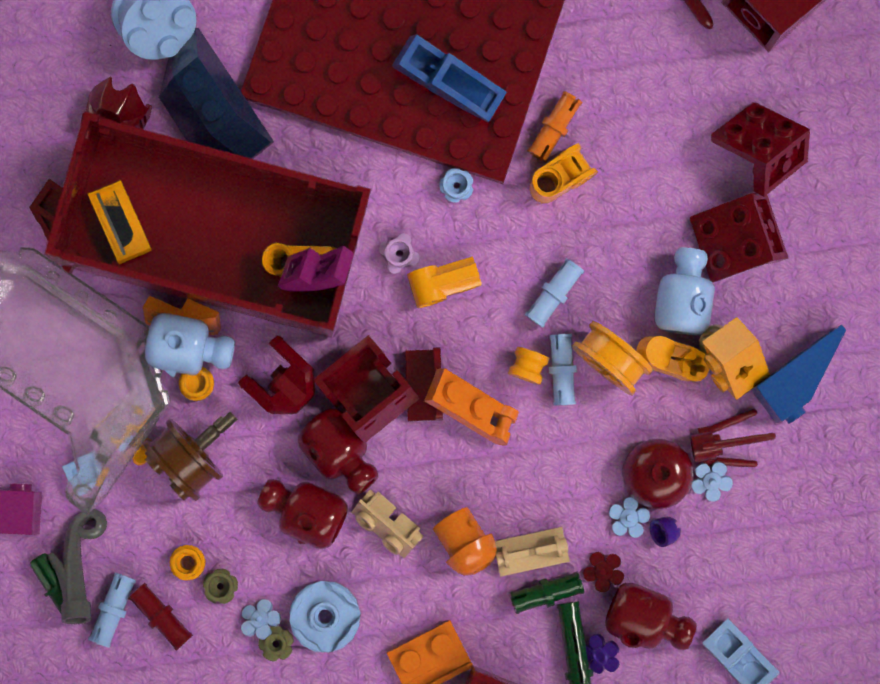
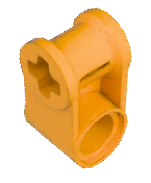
(566, 171)

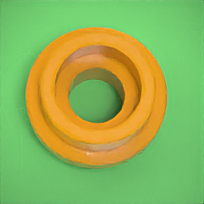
(176, 562)

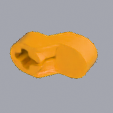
(688, 360)

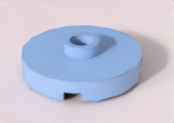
(311, 630)

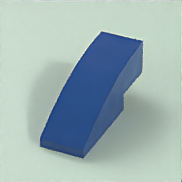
(449, 78)

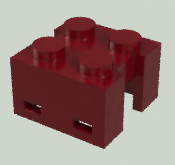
(366, 389)

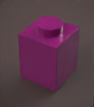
(20, 510)

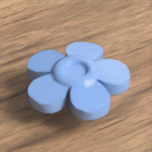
(711, 480)
(629, 518)
(259, 619)

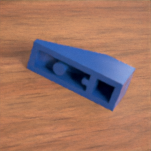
(796, 381)

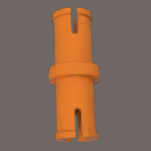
(554, 126)

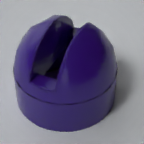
(664, 531)

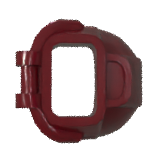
(118, 105)

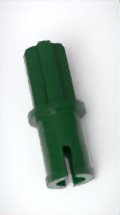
(46, 574)

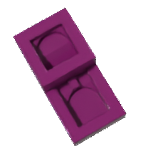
(313, 271)

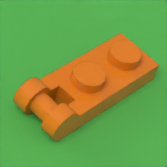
(471, 406)

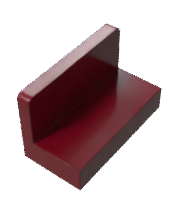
(420, 371)

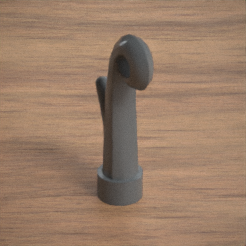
(70, 573)

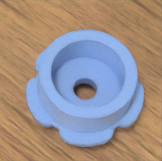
(463, 178)

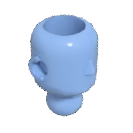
(685, 297)
(183, 345)

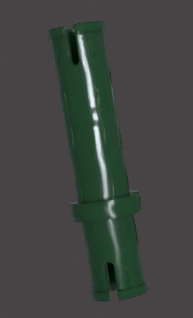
(569, 614)

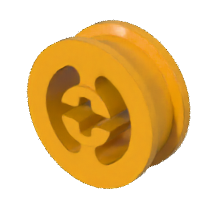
(612, 358)

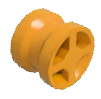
(528, 365)

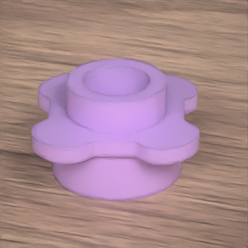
(403, 244)

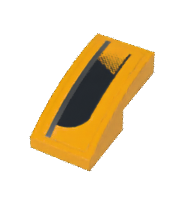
(119, 222)

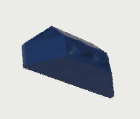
(209, 103)

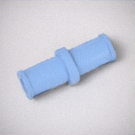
(554, 292)
(562, 369)
(112, 610)

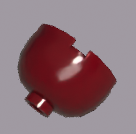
(657, 473)

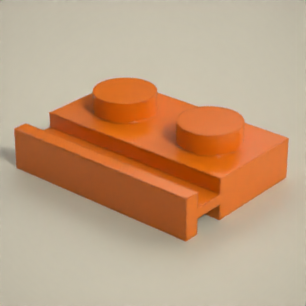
(431, 657)

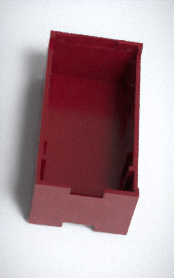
(204, 221)

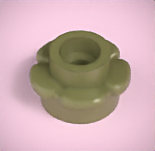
(213, 593)
(274, 653)

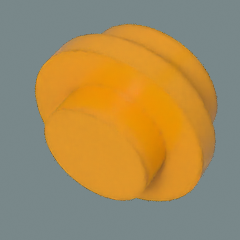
(197, 386)

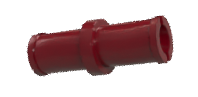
(160, 616)

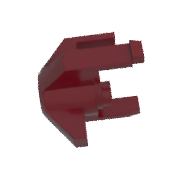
(290, 386)

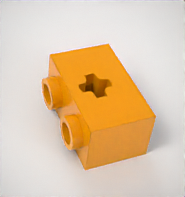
(735, 359)

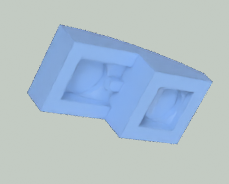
(739, 655)

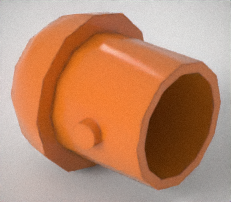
(465, 542)

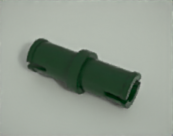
(546, 592)

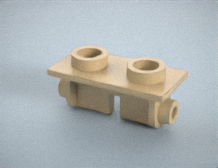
(373, 515)
(531, 551)

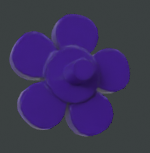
(602, 654)

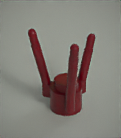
(707, 446)

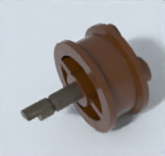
(185, 457)

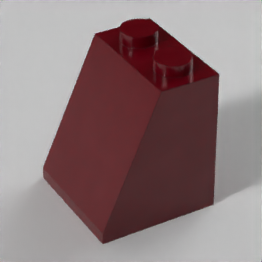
(771, 19)

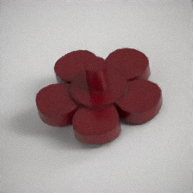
(604, 571)

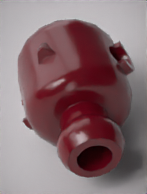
(337, 450)
(306, 512)
(645, 618)

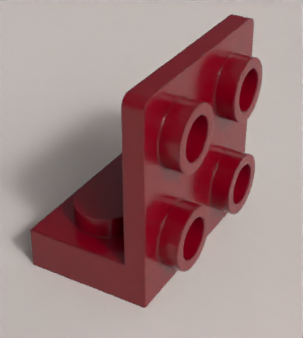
(767, 140)
(738, 236)

